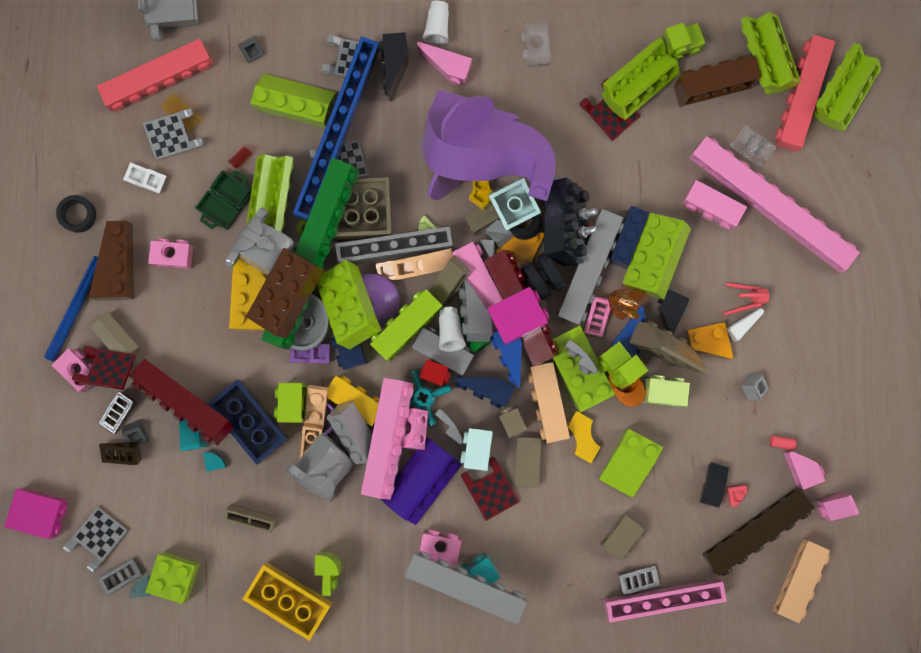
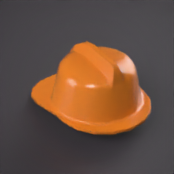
(630, 395)

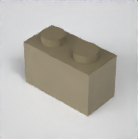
(512, 422)
(622, 537)

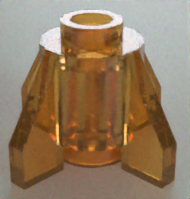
(625, 303)

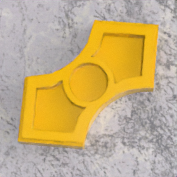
(479, 194)
(581, 429)

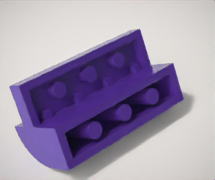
(421, 481)

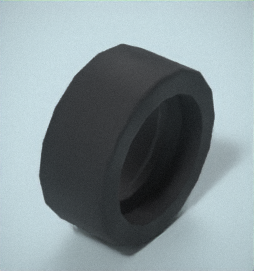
(66, 203)

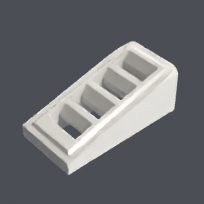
(738, 329)

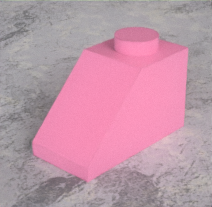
(804, 470)
(837, 507)

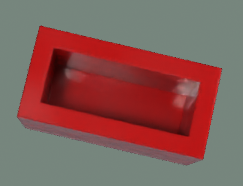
(435, 373)

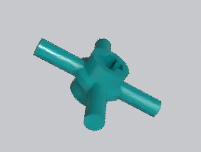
(426, 390)

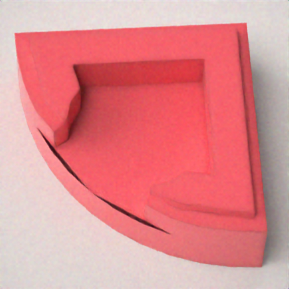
(736, 494)

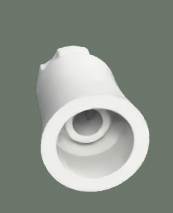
(437, 24)
(451, 334)

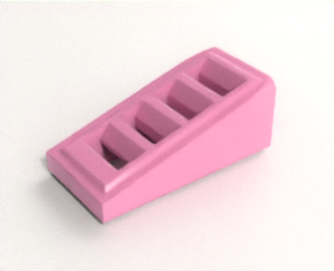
(599, 333)

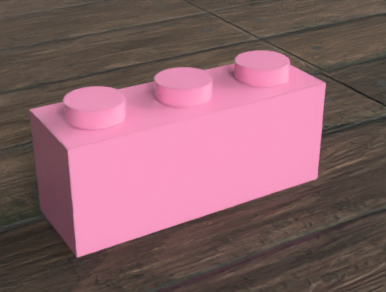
(714, 205)

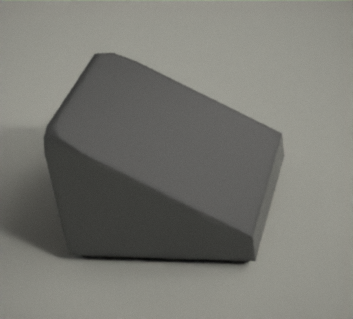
(251, 49)
(134, 432)

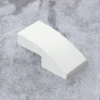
(144, 178)

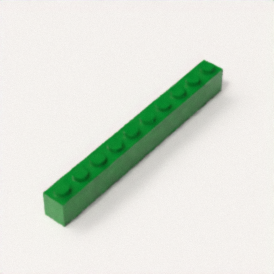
(321, 228)

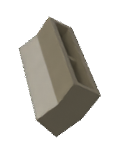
(480, 220)
(449, 281)
(113, 335)
(528, 462)
(250, 514)

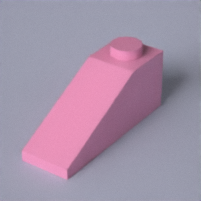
(449, 64)

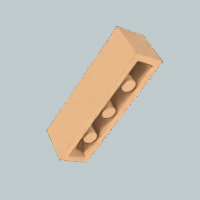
(549, 403)
(801, 581)

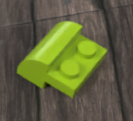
(329, 567)

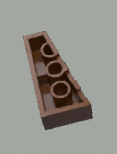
(114, 266)

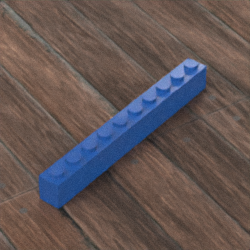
(338, 123)

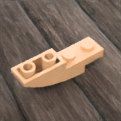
(414, 265)
(314, 416)

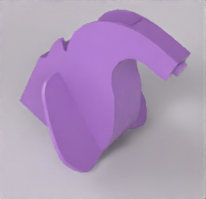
(480, 143)

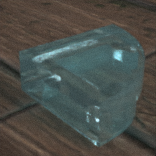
(140, 587)

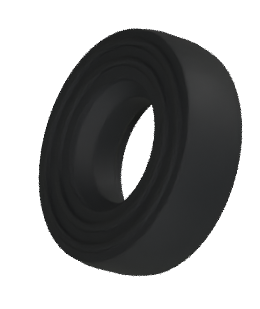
(529, 232)

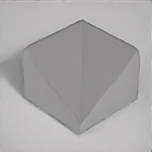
(498, 233)
(487, 248)
(754, 386)

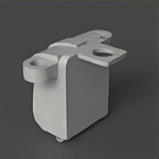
(167, 14)
(259, 244)
(321, 467)

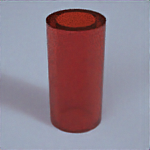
(240, 157)

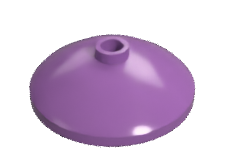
(384, 297)

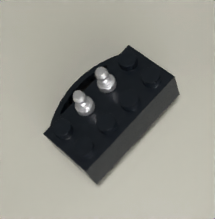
(566, 223)

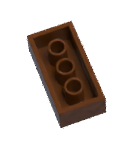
(717, 80)
(284, 293)

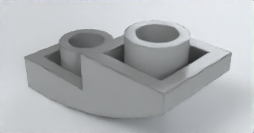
(585, 363)

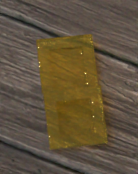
(174, 105)

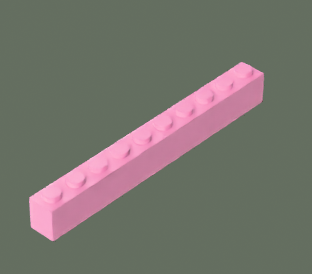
(774, 205)

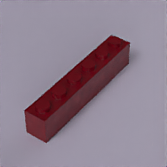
(509, 282)
(181, 402)

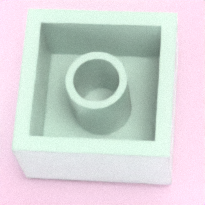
(514, 203)
(477, 449)

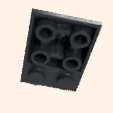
(395, 62)

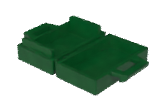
(228, 193)

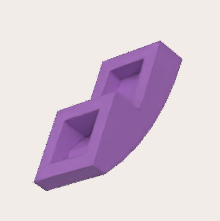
(316, 355)

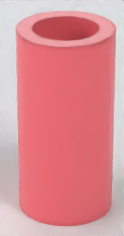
(783, 442)

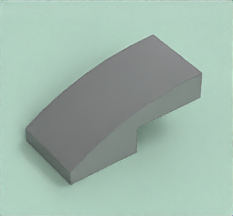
(452, 431)

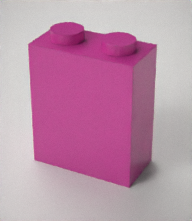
(518, 315)
(36, 513)

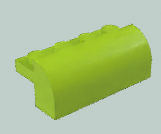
(772, 53)
(640, 79)
(847, 88)
(271, 189)

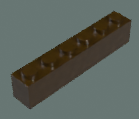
(758, 531)

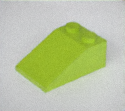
(630, 462)

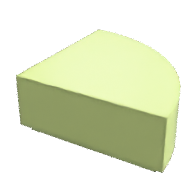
(425, 224)

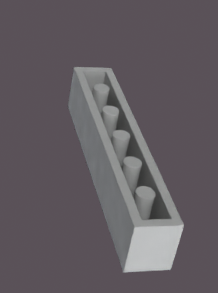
(394, 245)
(587, 275)
(465, 587)

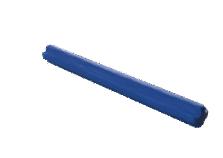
(72, 312)

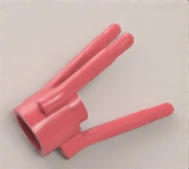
(757, 295)

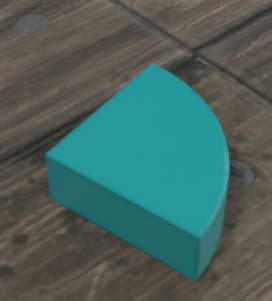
(213, 461)

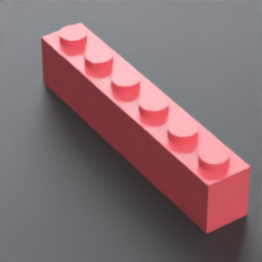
(155, 75)
(804, 96)

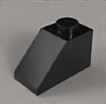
(672, 309)

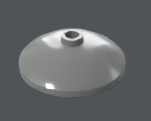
(311, 336)

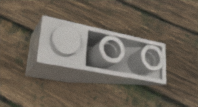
(477, 320)

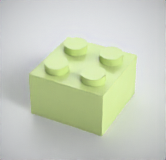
(666, 392)

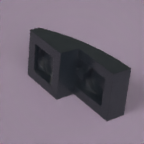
(714, 485)

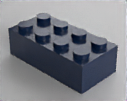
(251, 422)

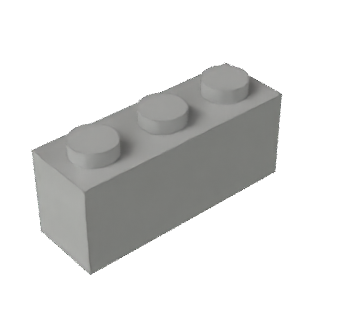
(428, 345)
(351, 431)

